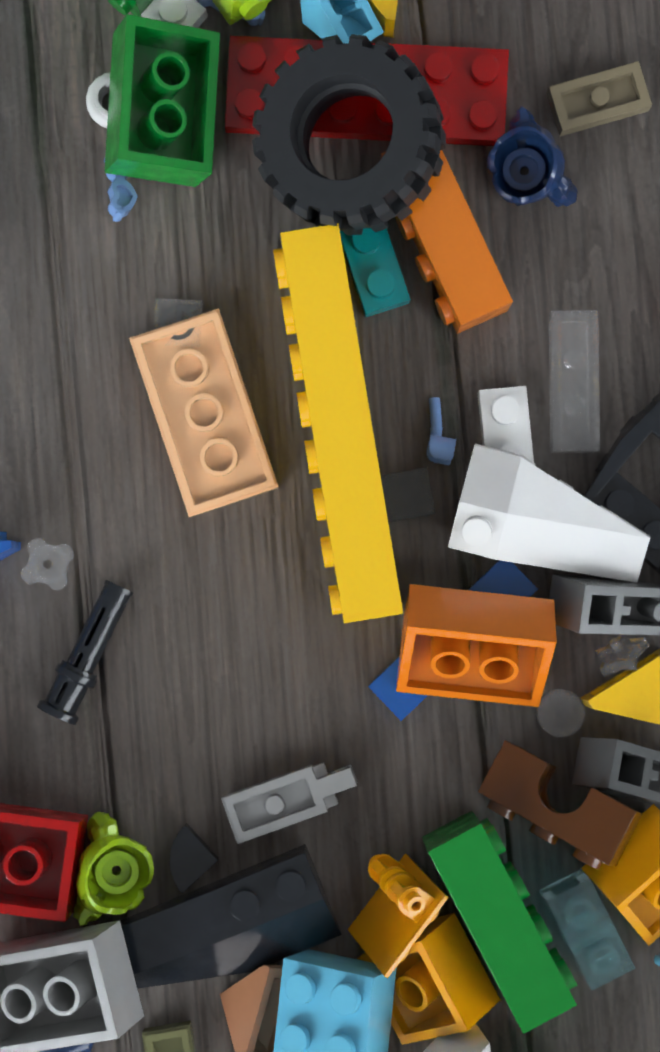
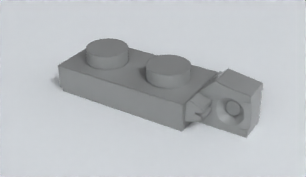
(285, 800)

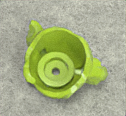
(96, 885)

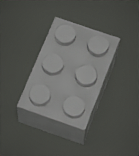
(66, 989)

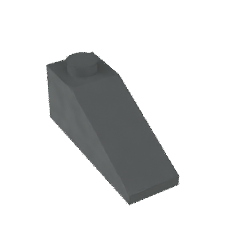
(605, 605)
(618, 769)

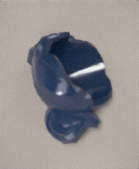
(531, 148)

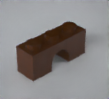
(597, 828)

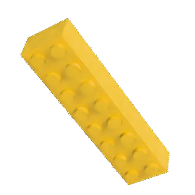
(340, 422)

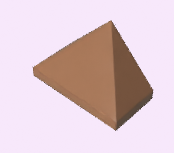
(253, 1009)

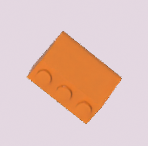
(476, 645)

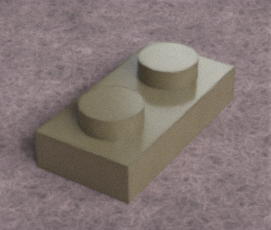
(599, 98)

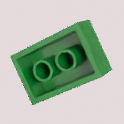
(162, 101)

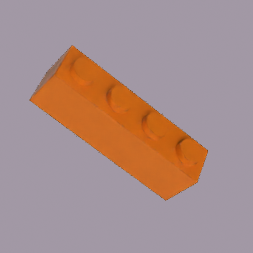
(454, 255)

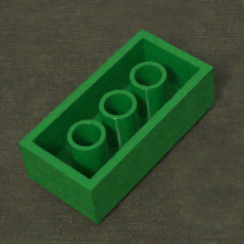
(504, 930)

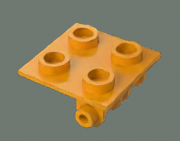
(396, 911)

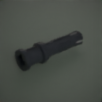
(77, 672)

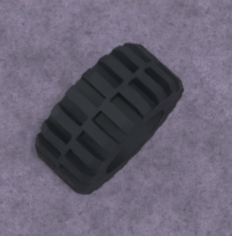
(309, 90)

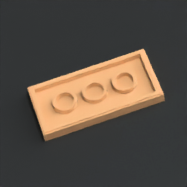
(204, 415)

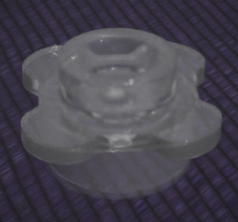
(56, 574)

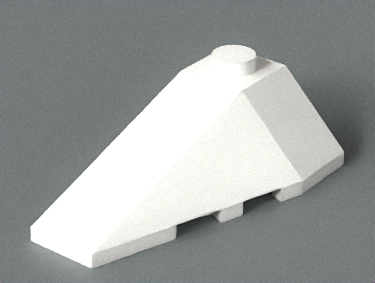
(530, 518)

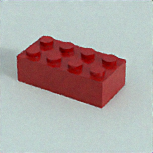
(39, 861)

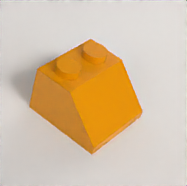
(635, 880)
(440, 984)

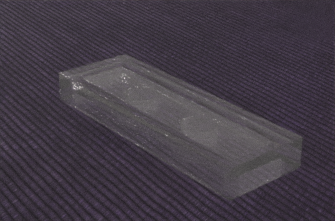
(574, 381)

